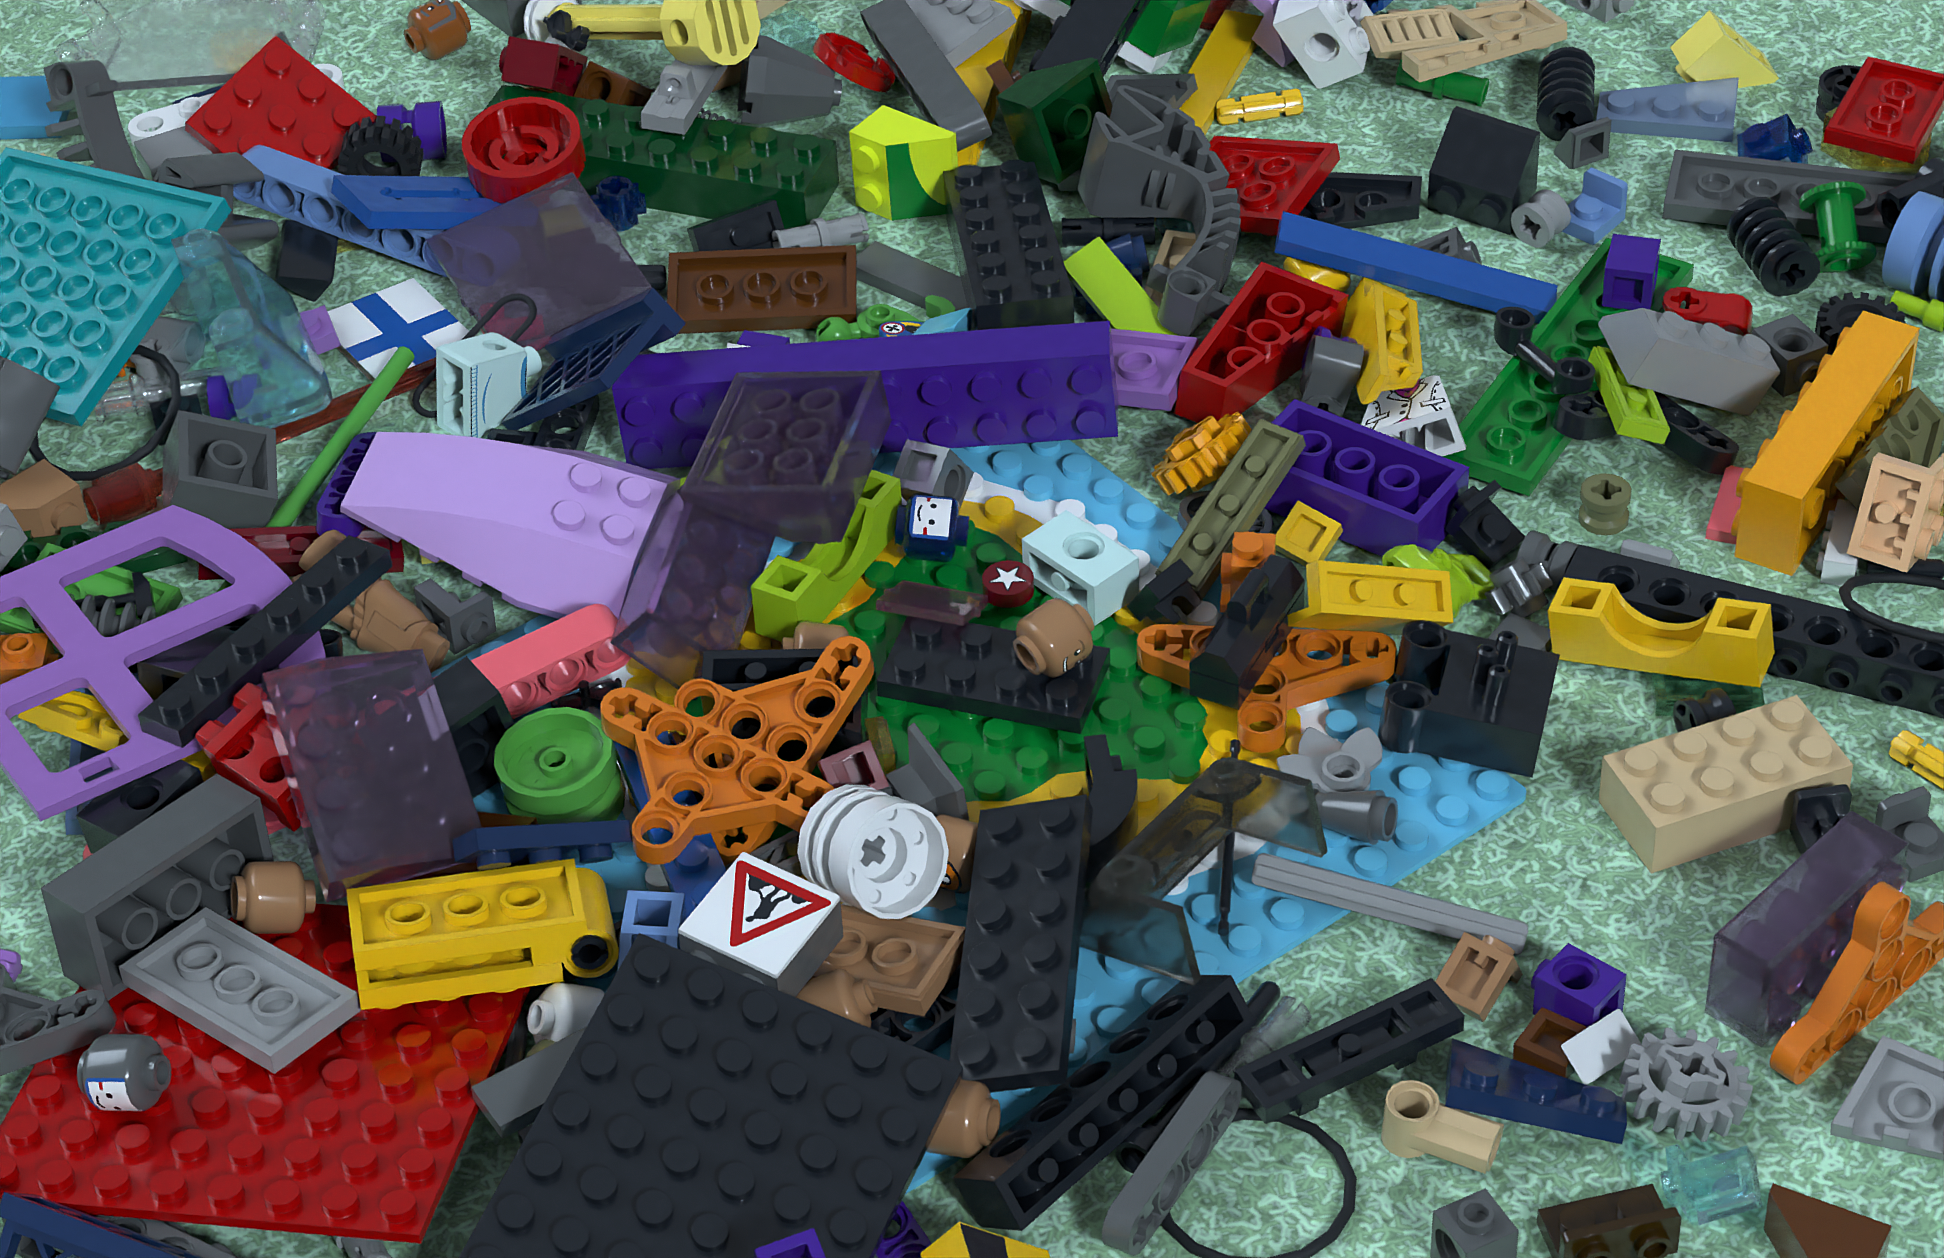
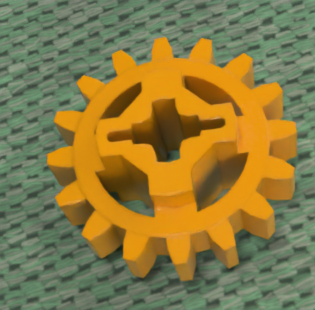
(1201, 453)

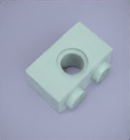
(1081, 566)

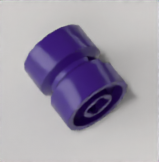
(427, 123)

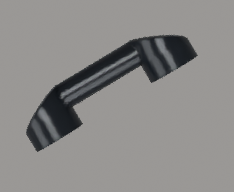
(1513, 334)

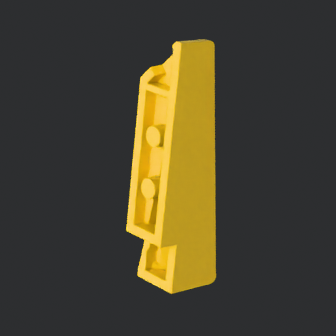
(1389, 331)

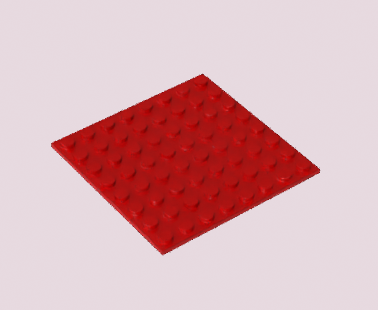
(329, 1145)

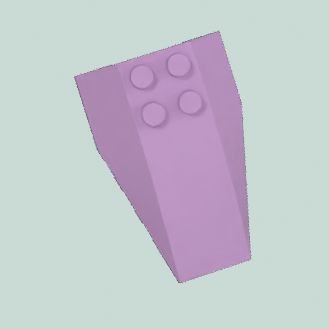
(522, 518)

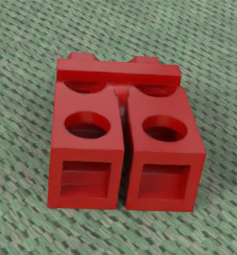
(248, 755)

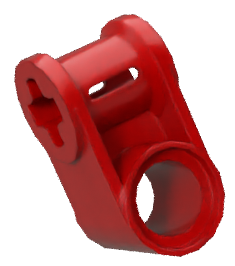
(1728, 311)

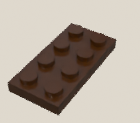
(762, 288)

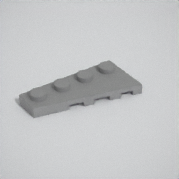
(962, 25)
(1896, 1102)

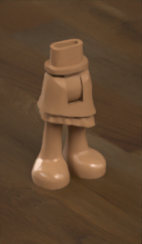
(381, 614)

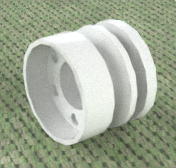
(873, 851)

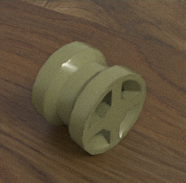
(1604, 504)

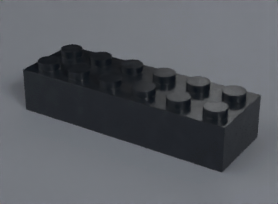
(1006, 247)

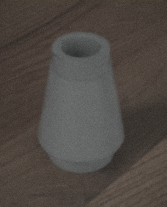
(1359, 814)

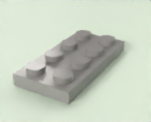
(240, 989)

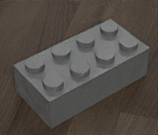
(153, 880)

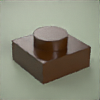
(1542, 1041)

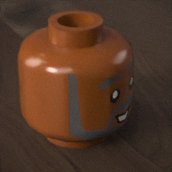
(437, 28)

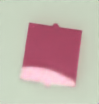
(932, 602)

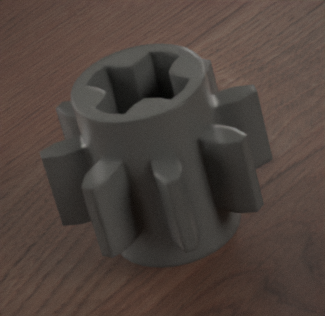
(1519, 588)

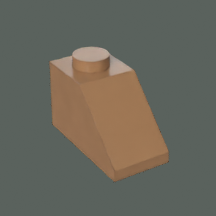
(44, 500)

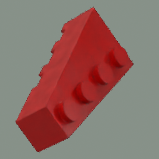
(1257, 342)

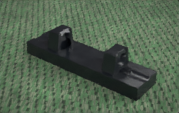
(1349, 1051)

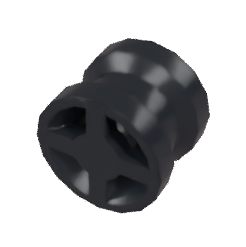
(1711, 707)

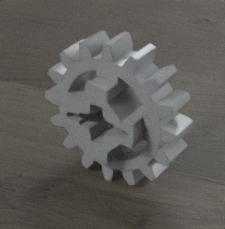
(1685, 1084)

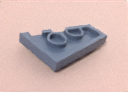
(1675, 110)

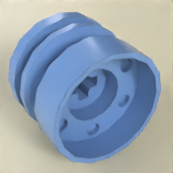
(1916, 248)

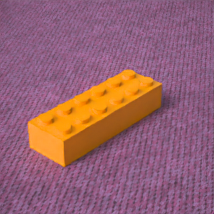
(1835, 415)

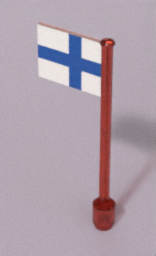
(368, 336)

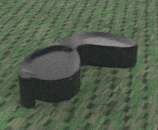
(560, 28)
(587, 696)

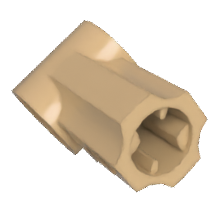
(1421, 1124)

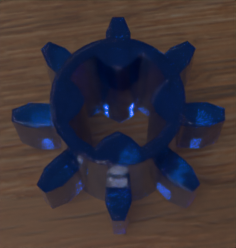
(620, 202)

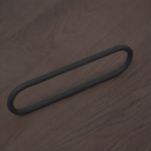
(512, 297)

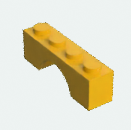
(1600, 628)

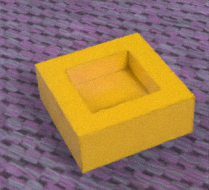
(1307, 534)

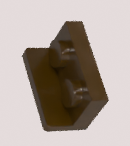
(1612, 1226)

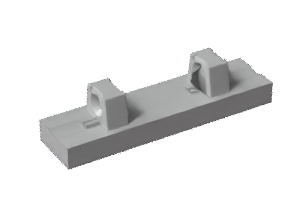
(680, 96)

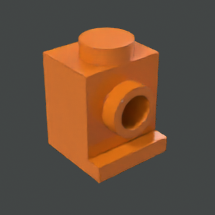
(1247, 552)

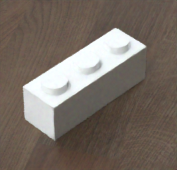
(1834, 562)

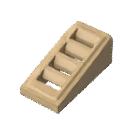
(1408, 31)

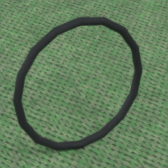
(154, 440)
(1886, 624)
(1320, 1242)

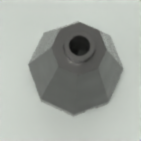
(784, 86)

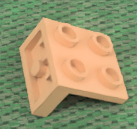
(1899, 513)

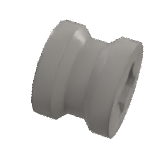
(1541, 218)

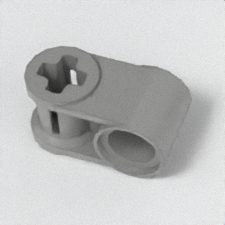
(176, 339)

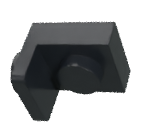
(1483, 527)

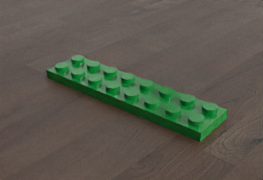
(1511, 425)

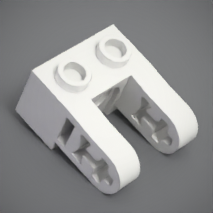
(1325, 37)

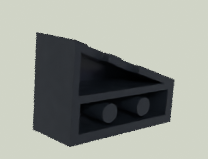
(753, 667)

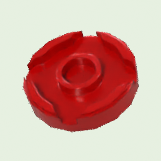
(853, 62)

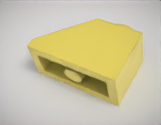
(1718, 52)

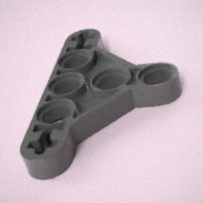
(44, 1028)

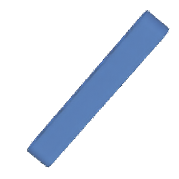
(304, 195)

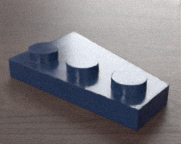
(542, 843)
(1526, 1094)

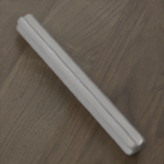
(1385, 901)

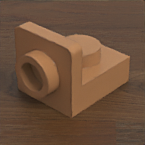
(1478, 974)

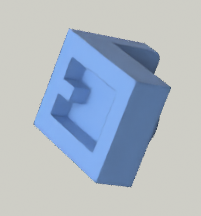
(1598, 207)

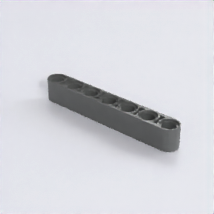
(925, 71)

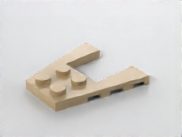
(1491, 33)

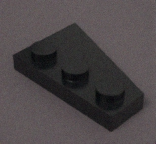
(1365, 199)

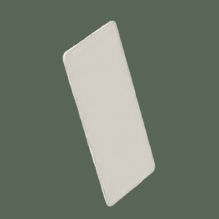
(1600, 1046)

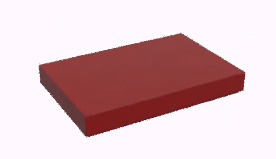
(1888, 110)

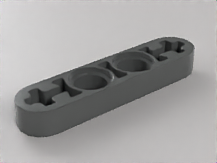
(1171, 1163)

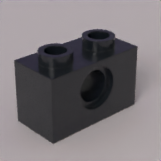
(132, 803)

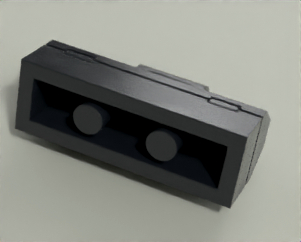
(1247, 633)

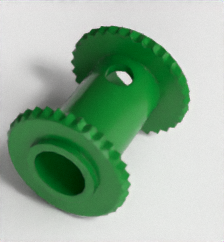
(1837, 225)

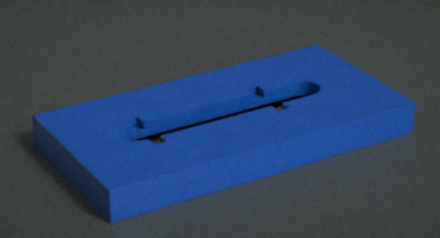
(423, 201)

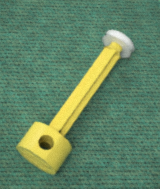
(691, 29)

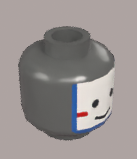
(123, 1072)

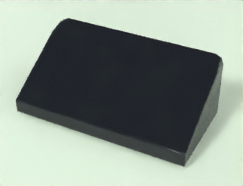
(306, 259)

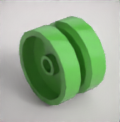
(560, 768)

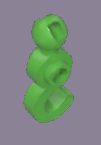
(870, 319)

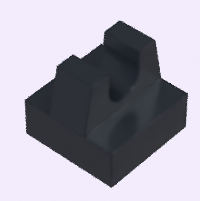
(1162, 592)

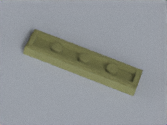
(1235, 502)

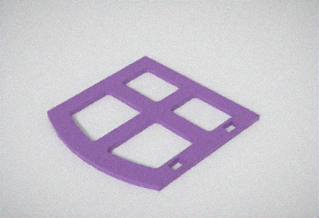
(103, 661)

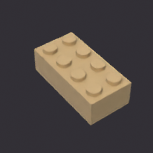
(1718, 782)

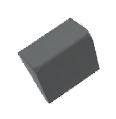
(1585, 144)

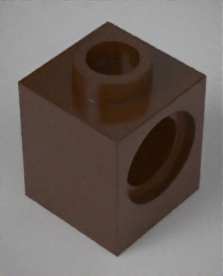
(599, 81)

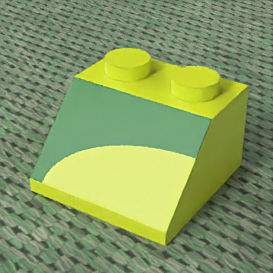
(901, 164)

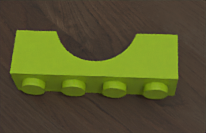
(812, 588)

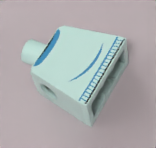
(481, 382)

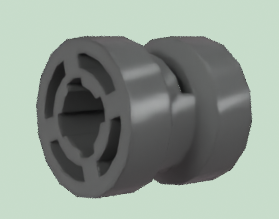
(1553, 556)

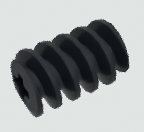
(1565, 91)
(1772, 247)

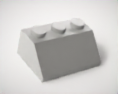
(1690, 359)

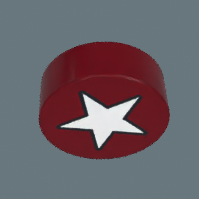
(1008, 584)

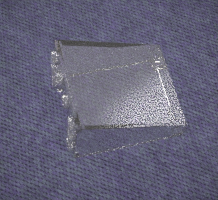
(189, 40)

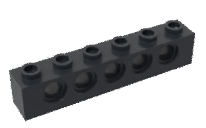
(1103, 1102)

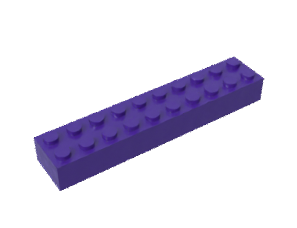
(937, 385)

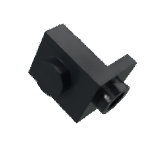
(1817, 812)

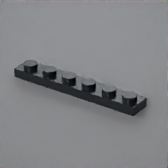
(265, 640)

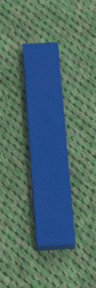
(1411, 267)

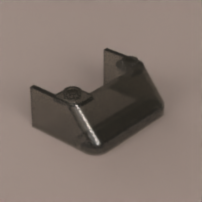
(1125, 901)

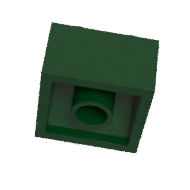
(1053, 115)

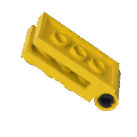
(479, 933)

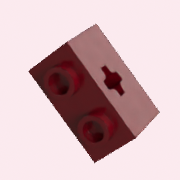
(541, 66)

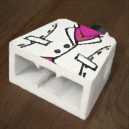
(1417, 417)

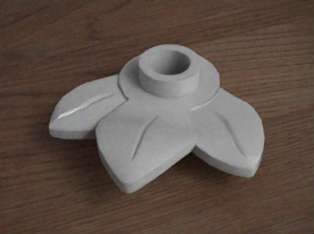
(1335, 764)

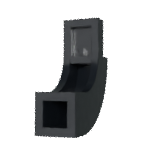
(1114, 803)

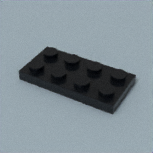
(980, 674)

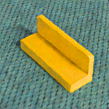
(1373, 597)

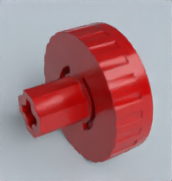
(513, 131)

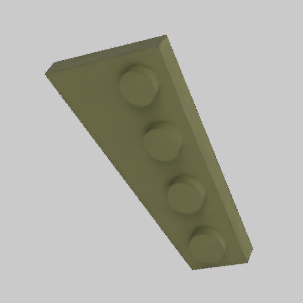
(1908, 432)

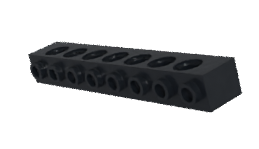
(1810, 638)

